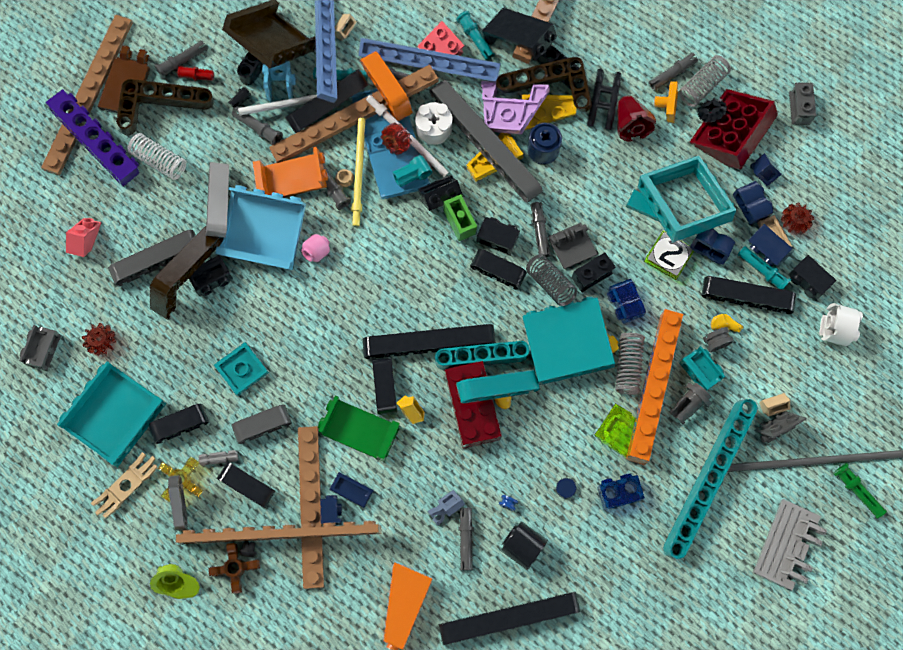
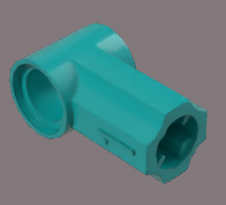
(416, 169)

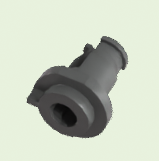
(691, 402)

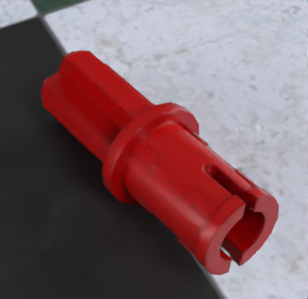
(196, 73)

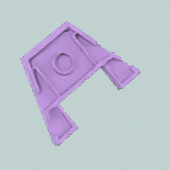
(510, 115)

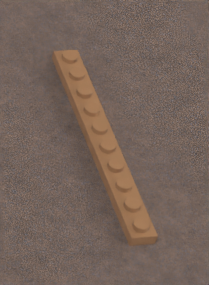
(89, 91)
(347, 117)
(271, 533)

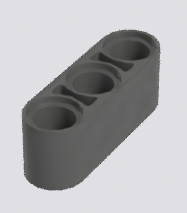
(260, 423)

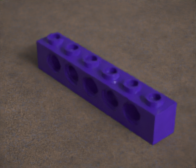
(122, 173)

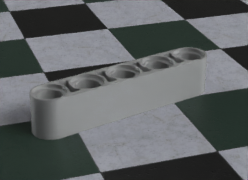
(217, 200)

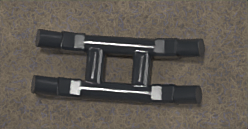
(611, 107)

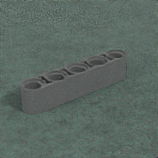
(149, 258)

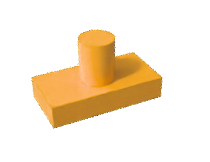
(669, 102)

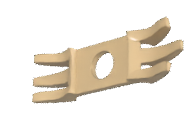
(115, 493)

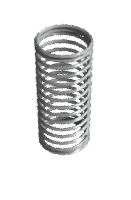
(693, 93)
(634, 389)

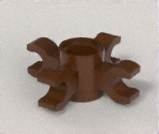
(232, 550)

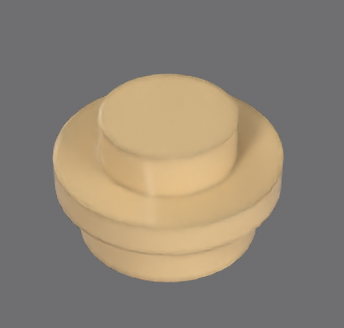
(344, 178)

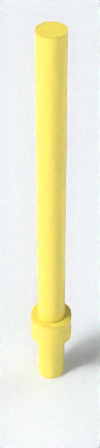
(356, 206)

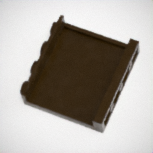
(267, 34)

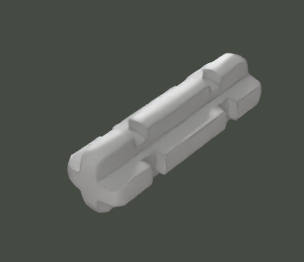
(218, 457)

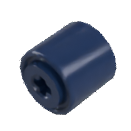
(544, 151)

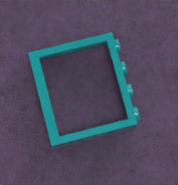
(668, 221)

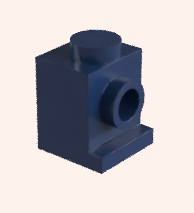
(331, 510)

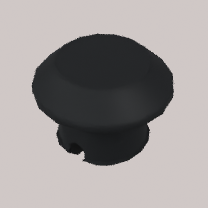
(248, 549)

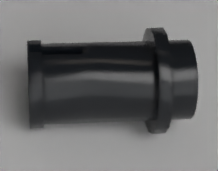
(240, 97)

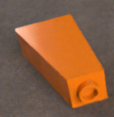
(405, 601)

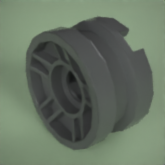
(718, 339)

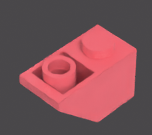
(82, 237)

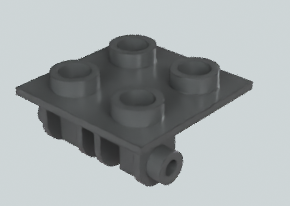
(572, 245)
(780, 425)

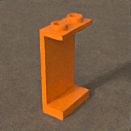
(292, 176)

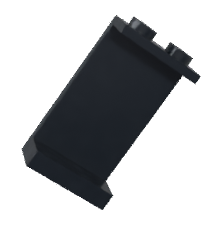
(521, 31)

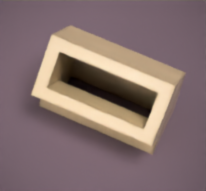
(346, 18)
(775, 404)

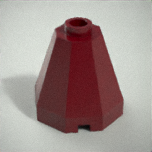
(634, 117)

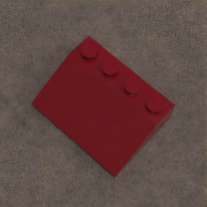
(738, 131)

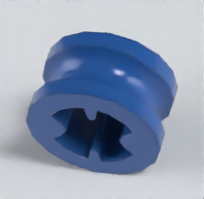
(508, 502)

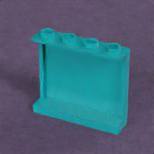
(568, 341)
(111, 414)

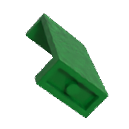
(358, 429)

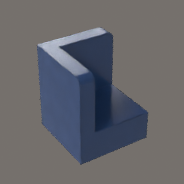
(765, 169)

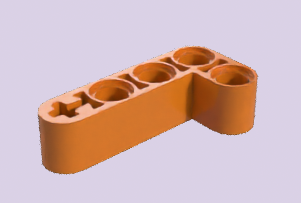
(387, 85)

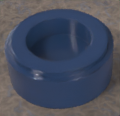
(566, 488)

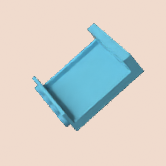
(262, 227)

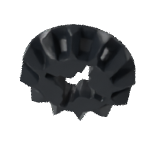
(716, 114)

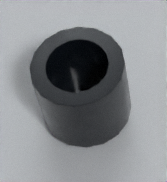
(523, 545)

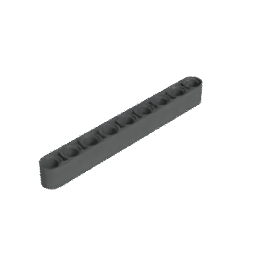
(487, 142)

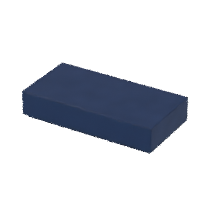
(351, 490)

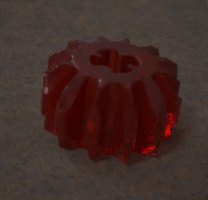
(396, 138)
(801, 213)
(95, 346)

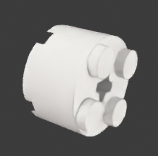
(433, 123)
(840, 325)

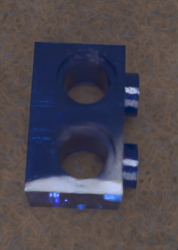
(621, 497)

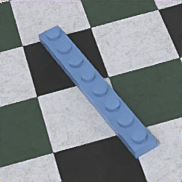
(325, 50)
(438, 61)

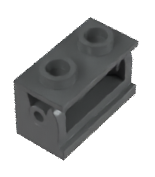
(802, 104)
(39, 347)

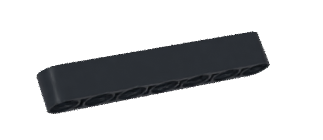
(428, 340)
(509, 618)

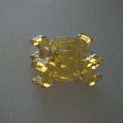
(189, 467)

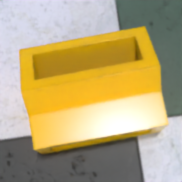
(411, 409)

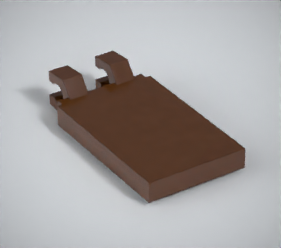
(121, 70)

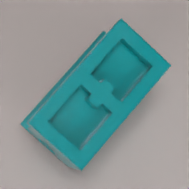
(702, 368)

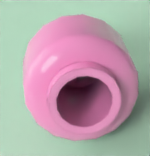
(315, 248)

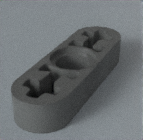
(177, 502)

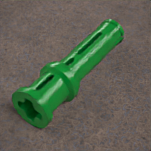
(854, 483)

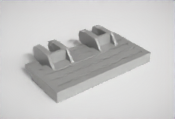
(786, 544)

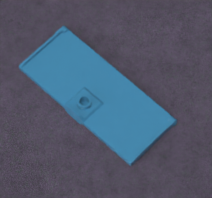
(382, 160)

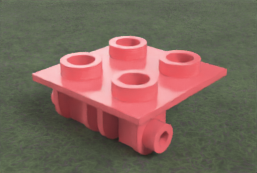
(442, 40)

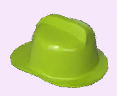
(174, 582)

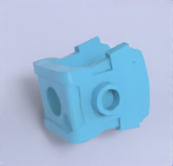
(270, 75)

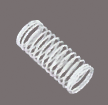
(142, 144)

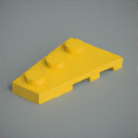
(552, 109)
(480, 167)

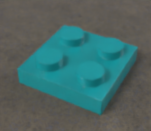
(241, 369)

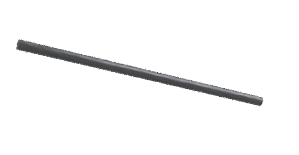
(814, 461)

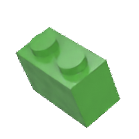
(459, 217)

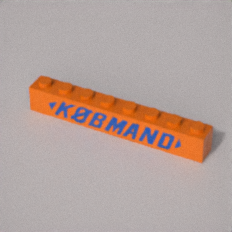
(654, 387)

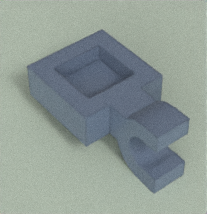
(447, 505)

